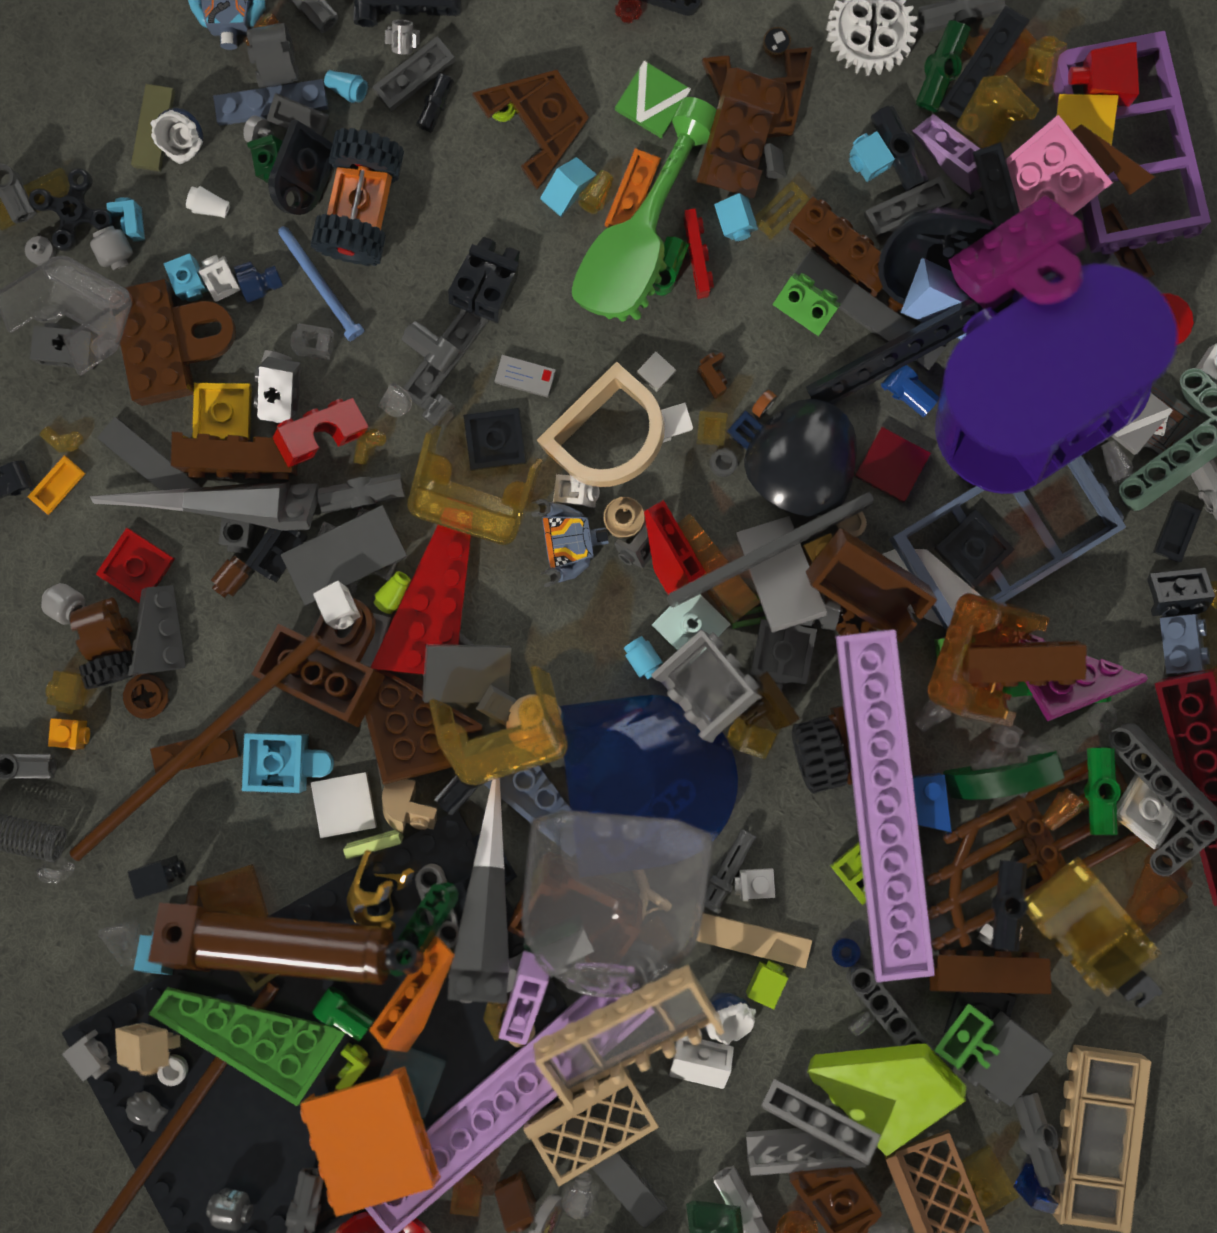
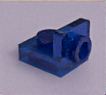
(1034, 1194)

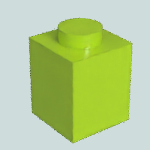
(767, 984)

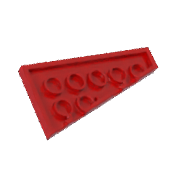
(430, 606)

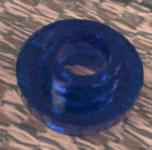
(848, 961)

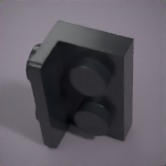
(1180, 592)

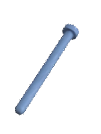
(352, 330)

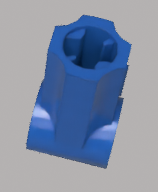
(908, 388)

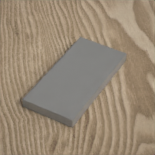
(782, 579)

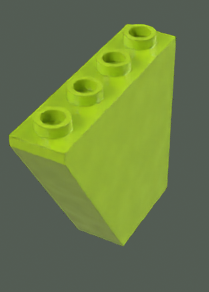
(889, 1089)

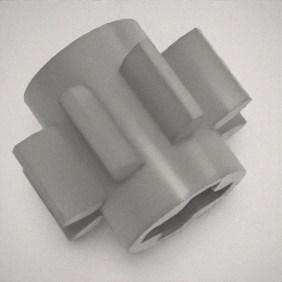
(402, 36)

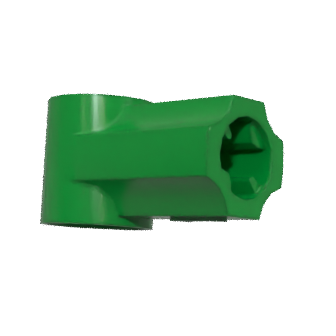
(675, 252)
(337, 1010)

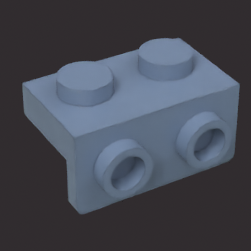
(1184, 643)

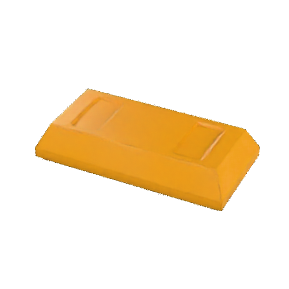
(56, 485)

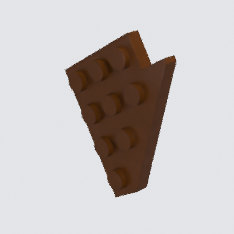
(405, 731)

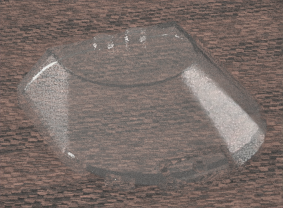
(613, 898)

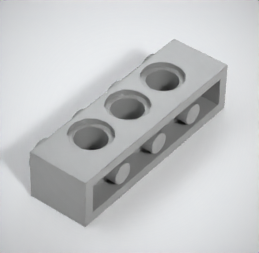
(821, 1122)

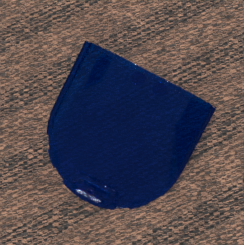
(647, 762)

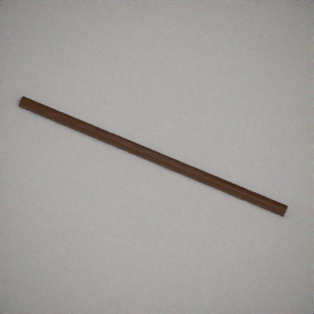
(195, 747)
(174, 1127)

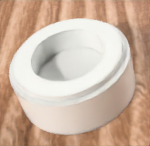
(175, 1072)

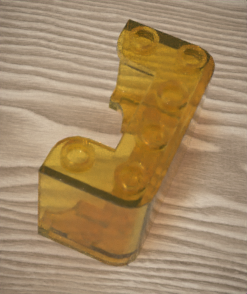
(1090, 927)

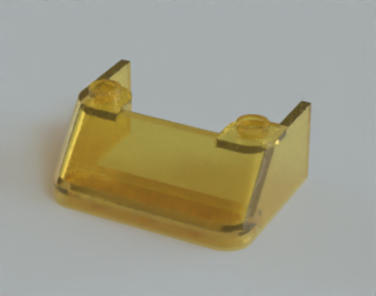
(465, 508)
(532, 743)

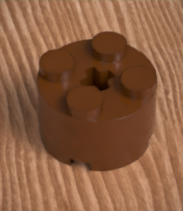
(101, 629)

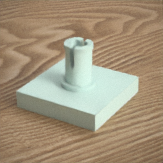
(687, 619)

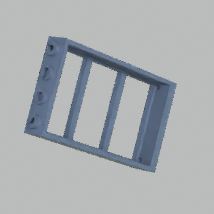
(1096, 494)

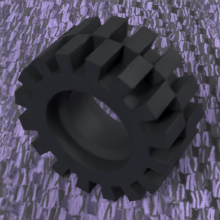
(106, 670)

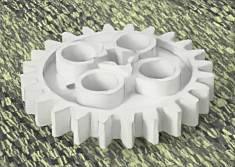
(896, 31)

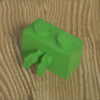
(965, 1037)

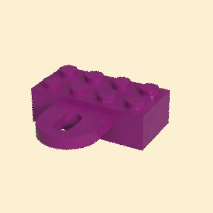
(1020, 253)

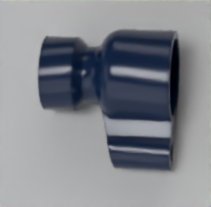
(255, 284)

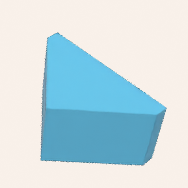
(567, 185)

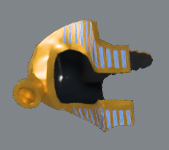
(370, 894)

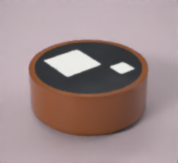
(764, 403)

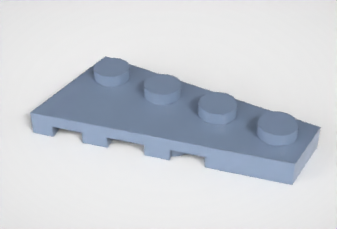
(530, 794)

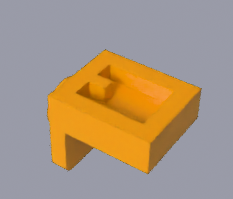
(68, 733)

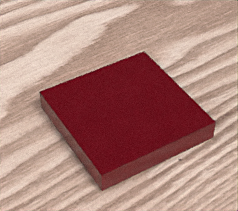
(892, 464)

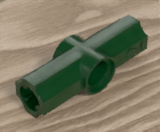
(943, 66)

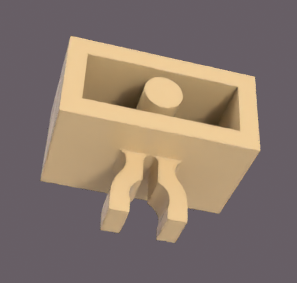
(144, 1047)

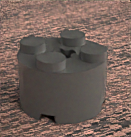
(273, 54)

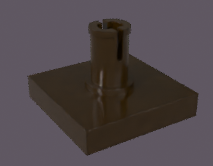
(772, 705)

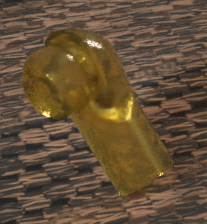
(61, 443)

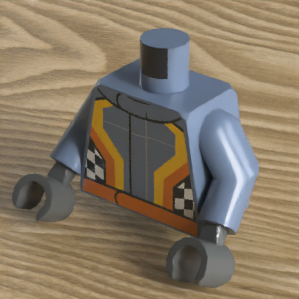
(567, 540)

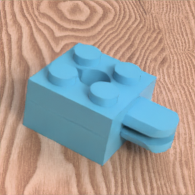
(281, 762)

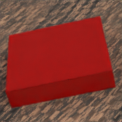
(134, 564)

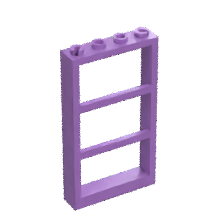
(1156, 45)

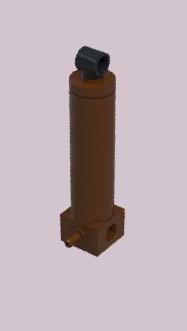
(201, 940)

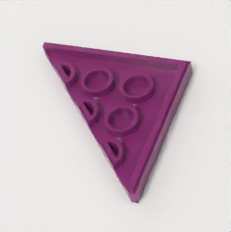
(1101, 681)

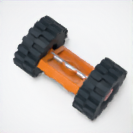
(358, 197)

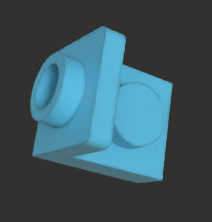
(132, 220)

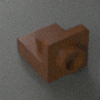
(713, 379)

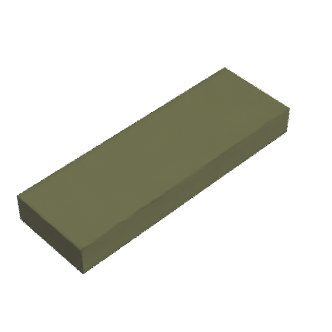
(146, 153)

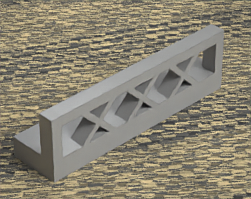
(795, 1145)

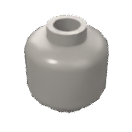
(111, 248)
(61, 601)

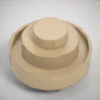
(624, 517)

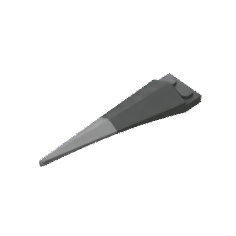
(263, 504)

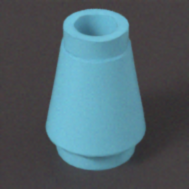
(347, 85)

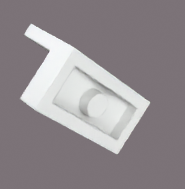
(702, 1063)

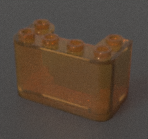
(975, 622)

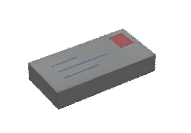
(525, 376)

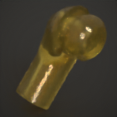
(365, 443)
(492, 1018)

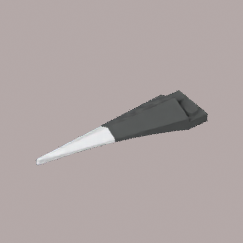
(481, 949)

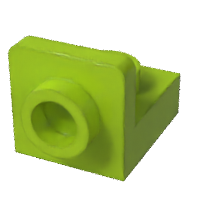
(350, 1072)

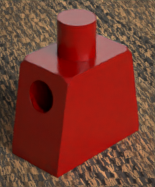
(1109, 72)

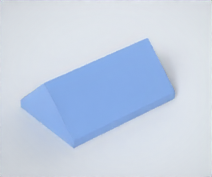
(932, 292)

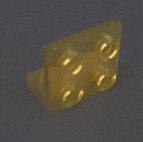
(994, 110)

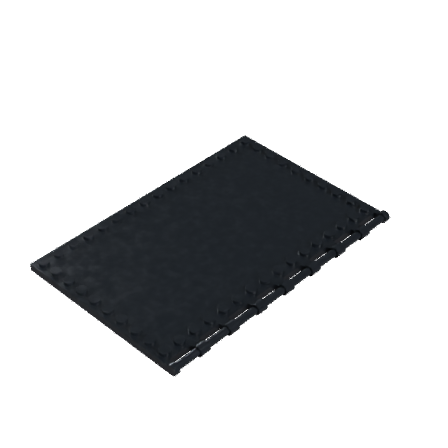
(249, 1134)

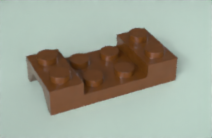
(740, 132)

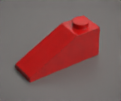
(670, 551)

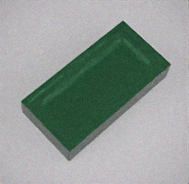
(714, 1217)

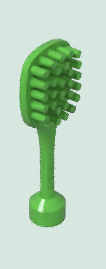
(629, 255)

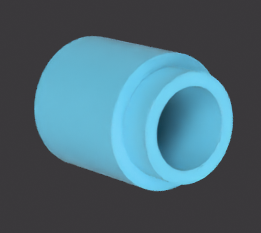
(642, 657)

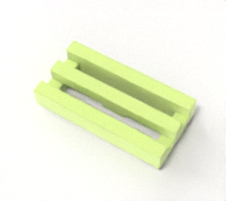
(373, 843)

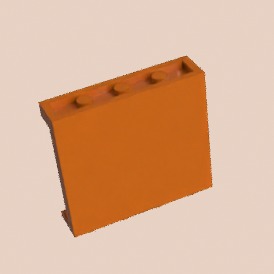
(370, 1143)

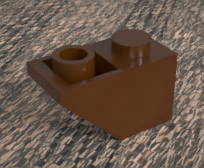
(515, 1202)

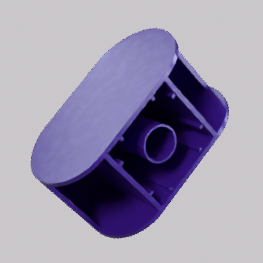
(1051, 378)

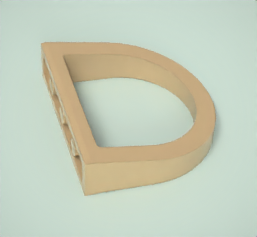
(584, 408)

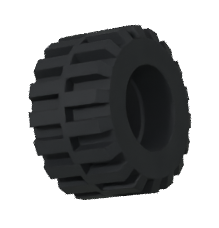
(819, 754)

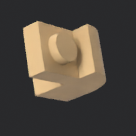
(400, 809)

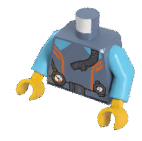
(227, 17)

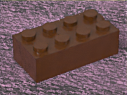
(870, 585)

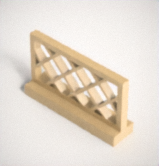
(558, 1114)

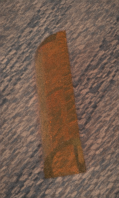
(732, 596)

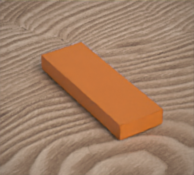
(633, 187)

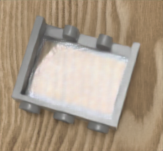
(707, 684)

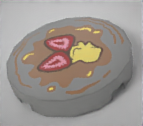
(548, 1215)

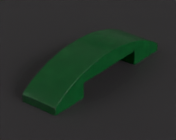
(1005, 780)

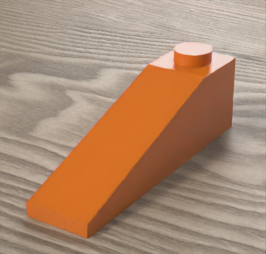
(413, 1001)

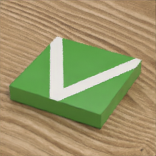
(652, 99)

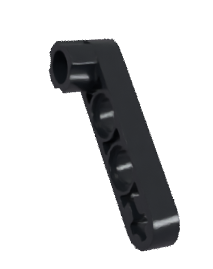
(367, 11)

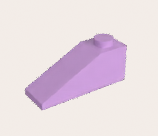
(950, 151)
(524, 1000)

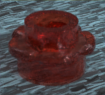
(628, 17)

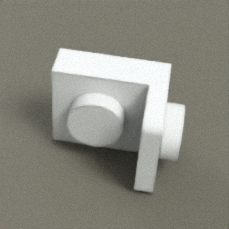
(218, 277)
(573, 492)
(755, 884)

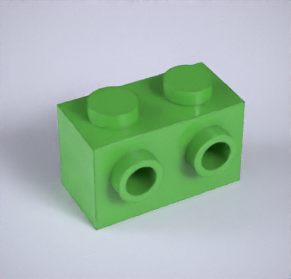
(805, 308)

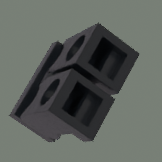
(485, 280)

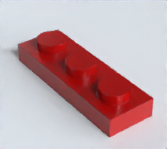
(698, 253)

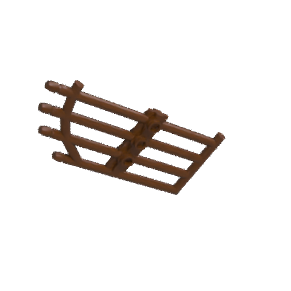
(1038, 841)

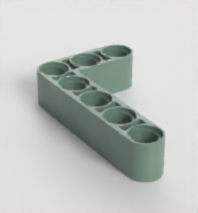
(1187, 446)

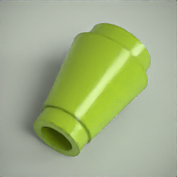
(391, 593)

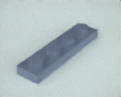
(240, 106)

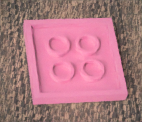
(1057, 167)

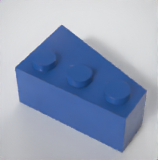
(931, 801)

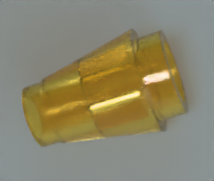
(596, 192)

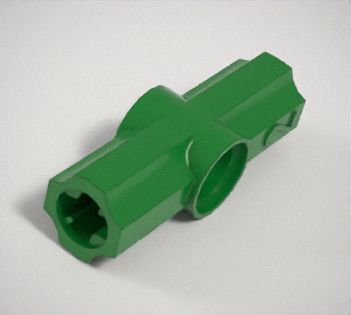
(1102, 810)

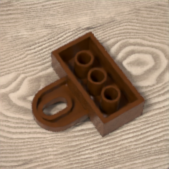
(162, 342)
(333, 672)

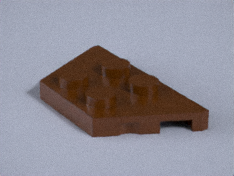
(837, 1199)

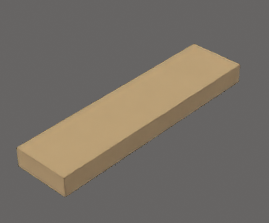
(754, 940)

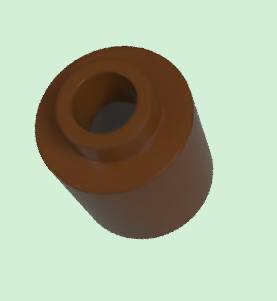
(230, 577)

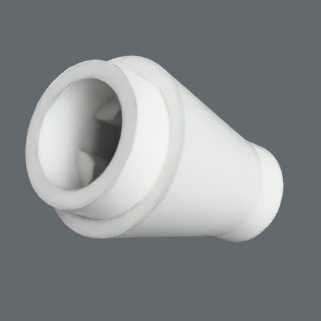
(204, 202)

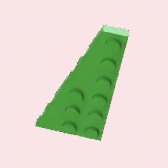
(263, 1044)

